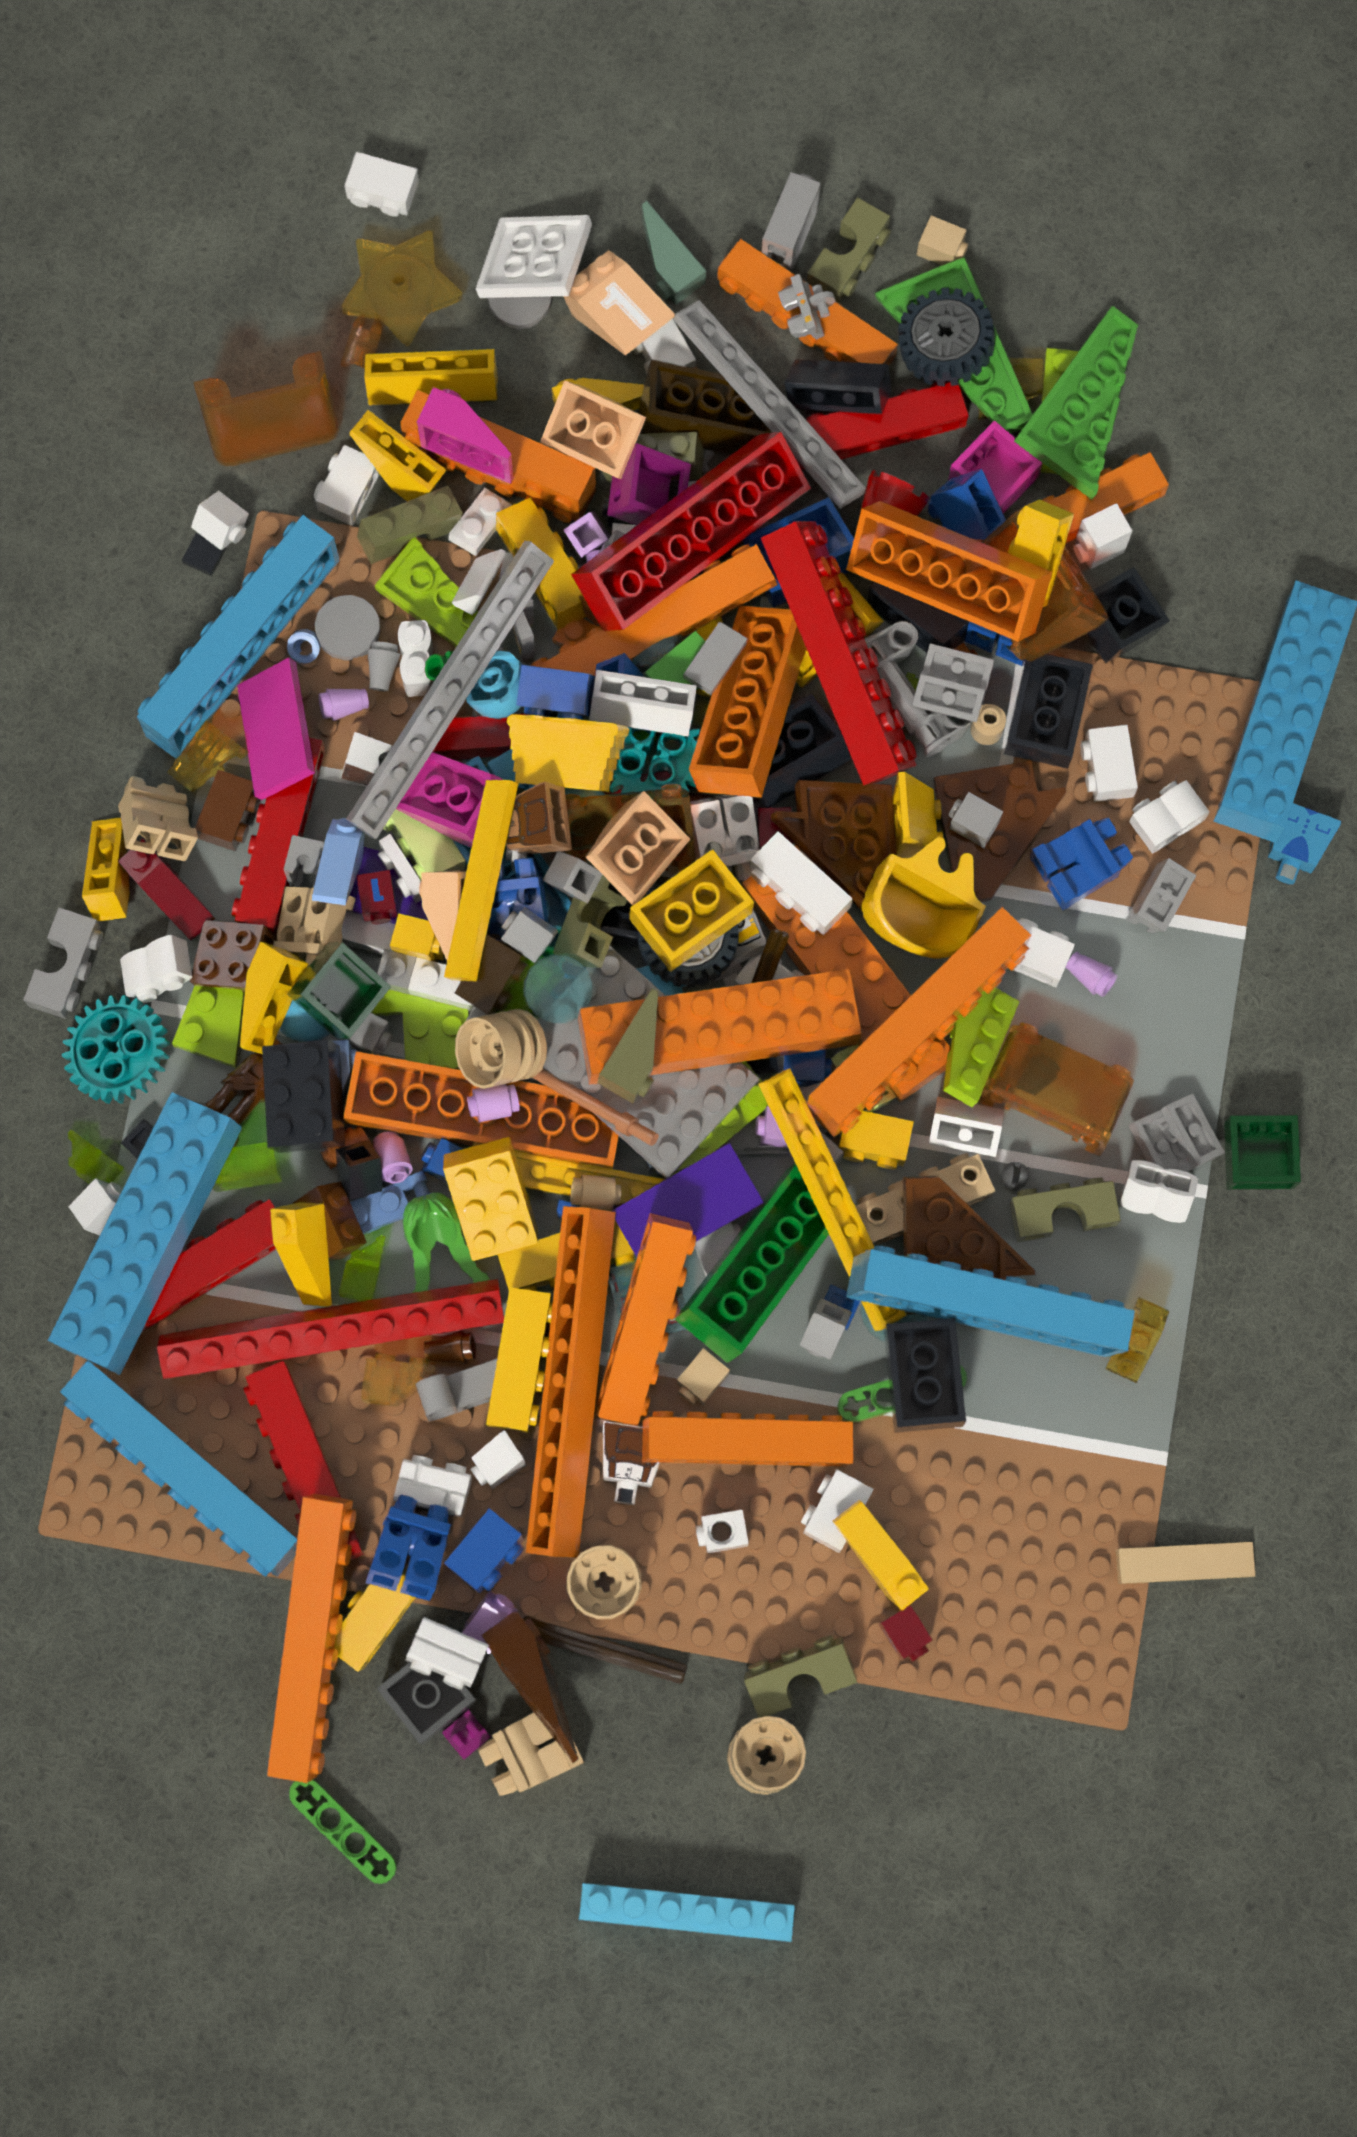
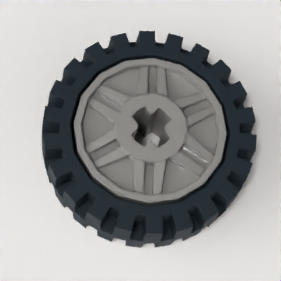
(698, 969)

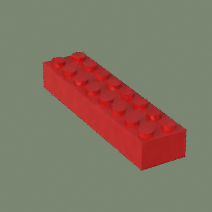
(691, 531)
(839, 651)

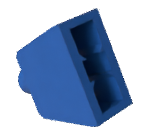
(967, 506)

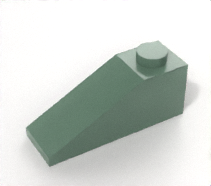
(673, 264)

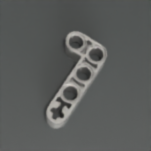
(459, 1391)

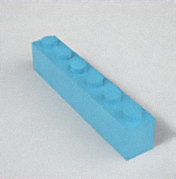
(686, 1912)

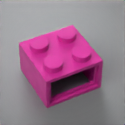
(1005, 464)

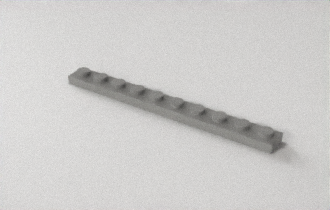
(450, 690)

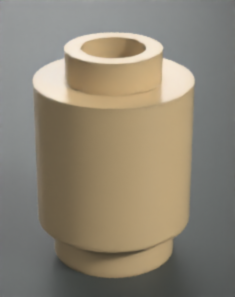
(989, 733)
(595, 1192)

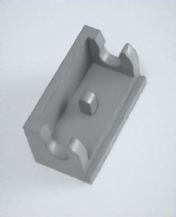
(302, 858)
(1161, 896)

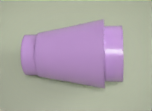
(342, 702)
(1092, 974)

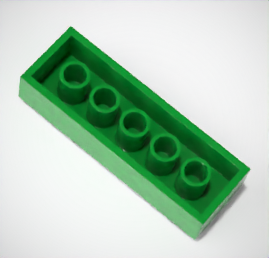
(756, 1269)

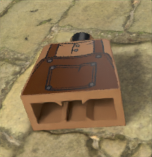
(540, 821)

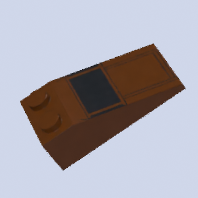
(524, 1662)

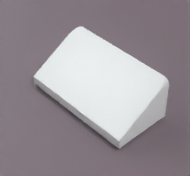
(478, 581)
(366, 935)

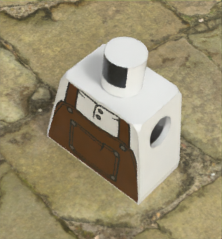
(364, 758)
(624, 1461)

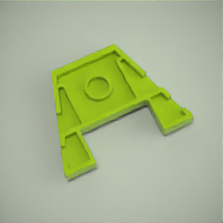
(427, 1027)

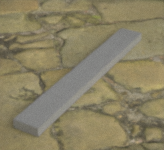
(769, 403)

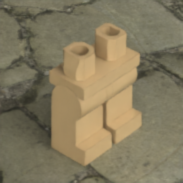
(157, 816)
(308, 924)
(524, 1759)

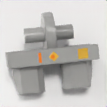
(800, 295)

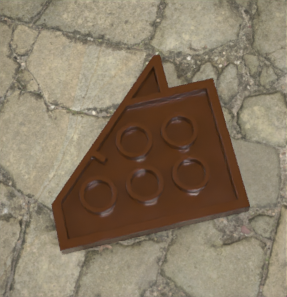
(1024, 814)
(842, 830)
(949, 1230)

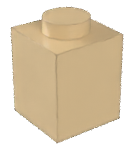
(942, 242)
(702, 1378)

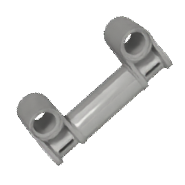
(931, 729)

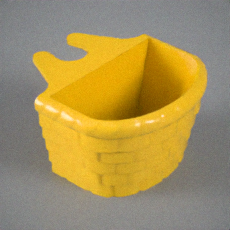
(565, 751)
(922, 905)

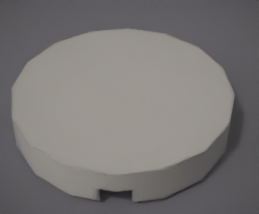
(520, 311)
(347, 627)

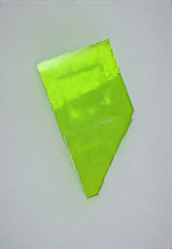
(91, 1161)
(362, 1271)

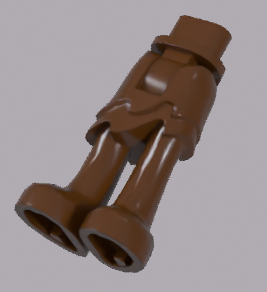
(244, 1081)

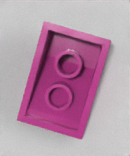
(458, 433)
(447, 797)

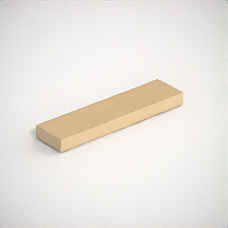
(1185, 1562)

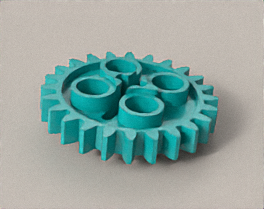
(674, 762)
(136, 1066)

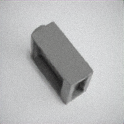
(791, 220)

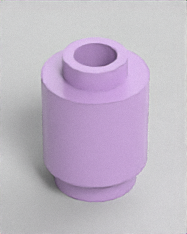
(493, 1102)
(394, 1157)

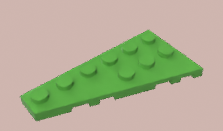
(996, 387)
(1080, 410)

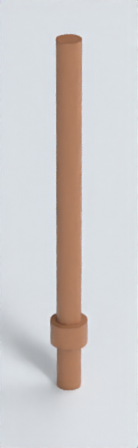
(623, 1122)

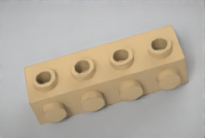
(884, 1213)

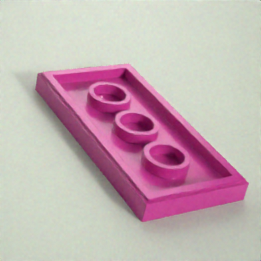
(275, 729)

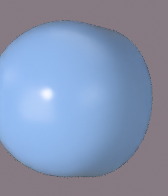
(295, 641)

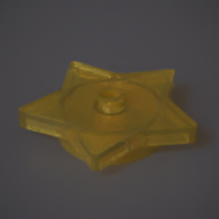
(404, 305)

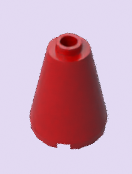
(894, 493)

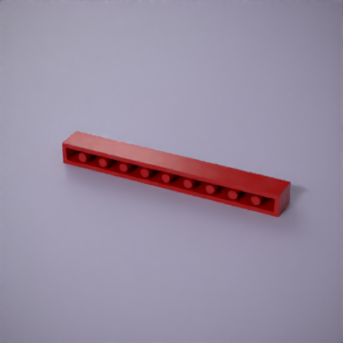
(330, 1328)

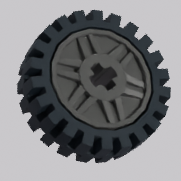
(946, 337)

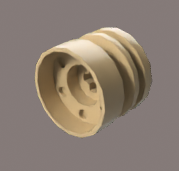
(500, 1048)
(594, 1600)
(785, 1748)

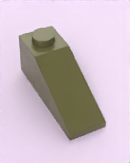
(632, 1061)

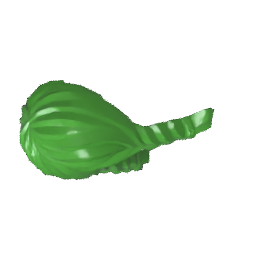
(433, 1220)

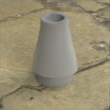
(382, 664)

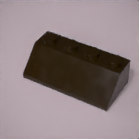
(699, 402)

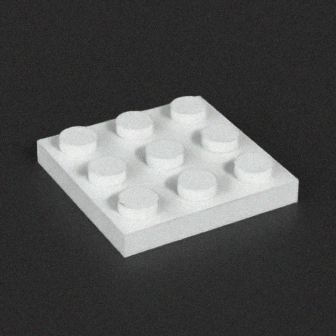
(534, 256)

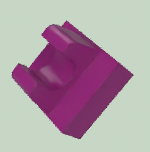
(466, 1735)

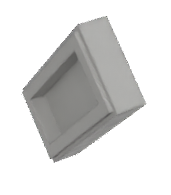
(715, 658)

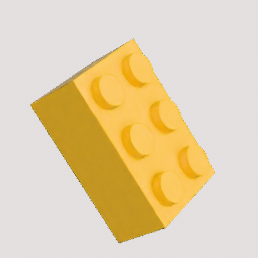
(691, 910)
(490, 1198)

